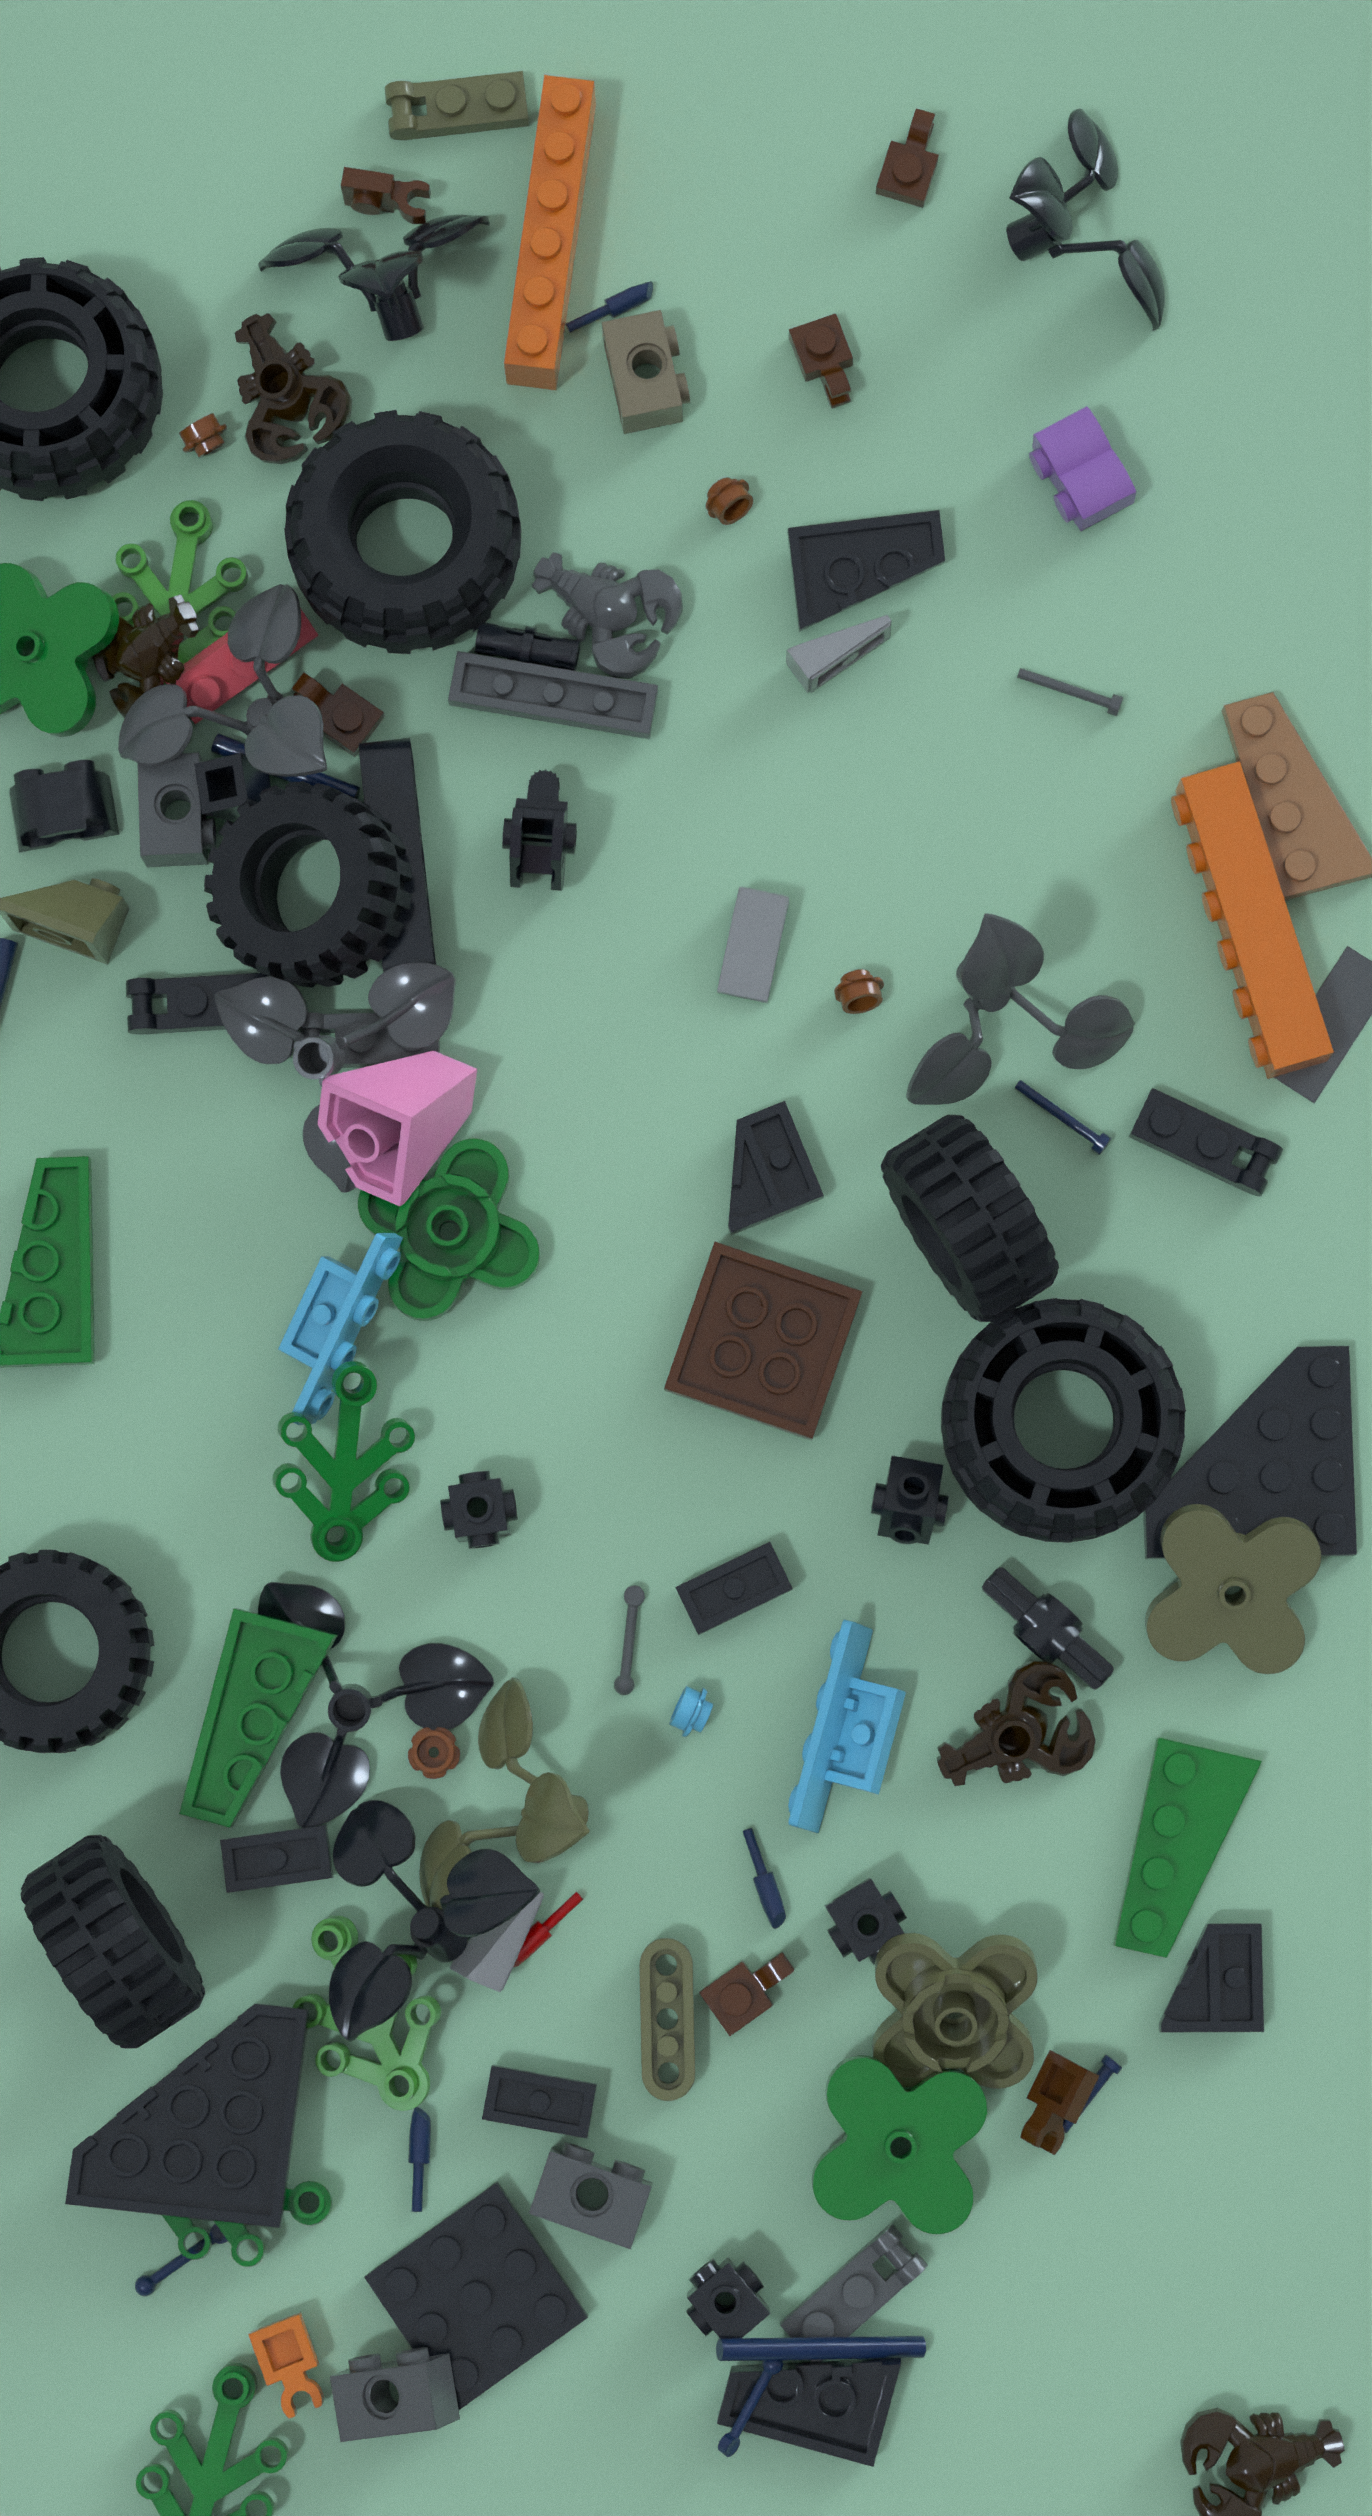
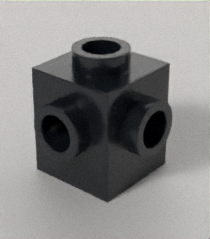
(910, 1501)
(484, 1530)
(850, 1907)
(728, 2320)

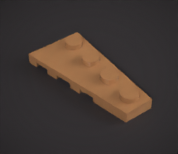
(1298, 812)

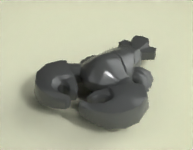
(610, 608)

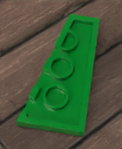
(51, 1280)
(252, 1701)

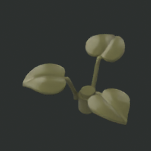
(551, 1814)

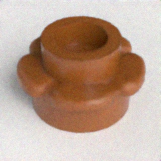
(203, 435)
(729, 500)
(859, 991)
(423, 1742)

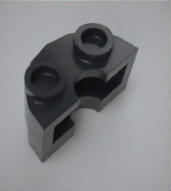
(62, 805)

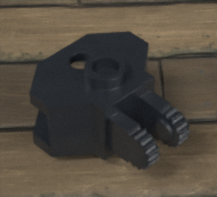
(539, 832)

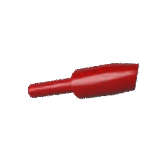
(540, 1933)

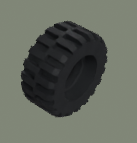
(249, 874)
(970, 1218)
(121, 1661)
(112, 1942)

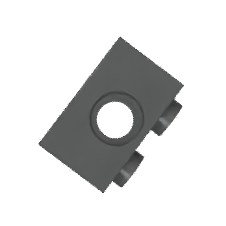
(166, 840)
(559, 2201)
(369, 2411)

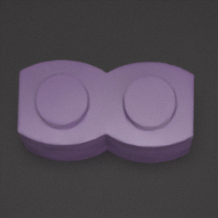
(1082, 469)

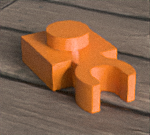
(285, 2355)

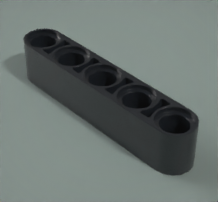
(392, 791)

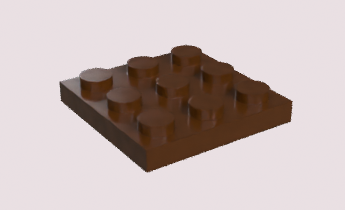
(763, 1341)

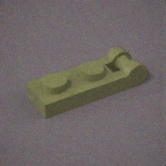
(457, 105)

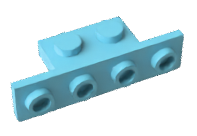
(331, 1316)
(850, 1730)

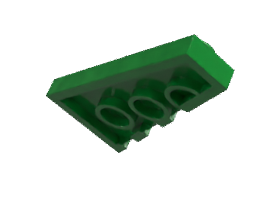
(1180, 1829)

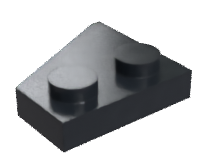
(769, 1169)
(1220, 1983)

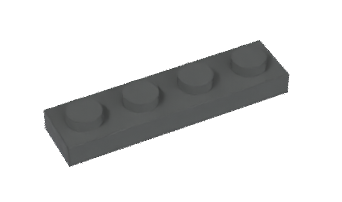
(553, 695)

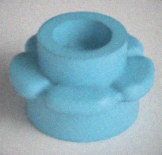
(691, 1711)

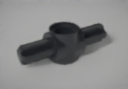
(1047, 1628)

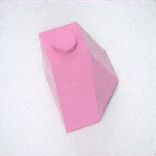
(396, 1119)

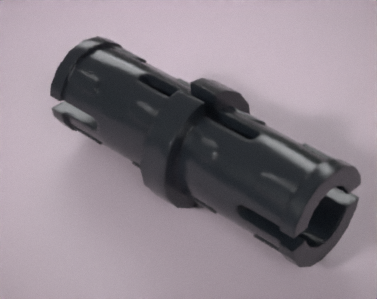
(527, 646)

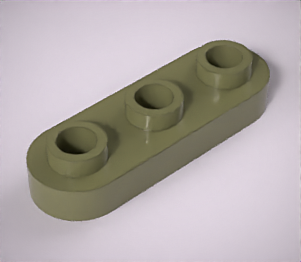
(662, 2044)

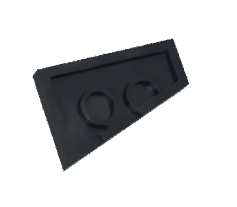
(859, 559)
(818, 2405)

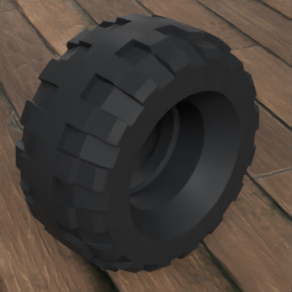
(113, 408)
(389, 462)
(1049, 1500)

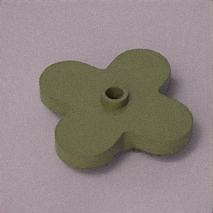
(1209, 1560)
(955, 2009)

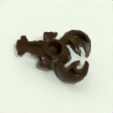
(286, 394)
(146, 651)
(1020, 1730)
(1256, 2460)

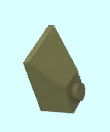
(70, 916)

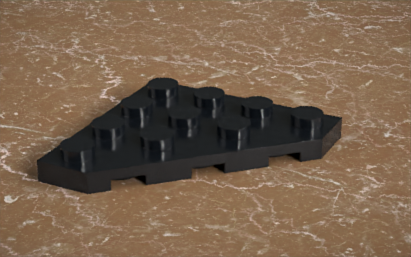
(1277, 1457)
(208, 2134)

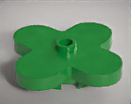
(49, 646)
(488, 1245)
(875, 2110)

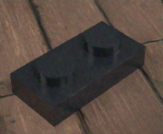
(734, 1588)
(276, 1858)
(539, 2101)

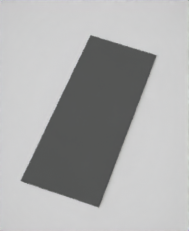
(1345, 1008)

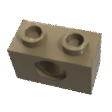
(642, 341)

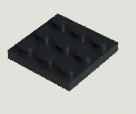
(478, 2292)

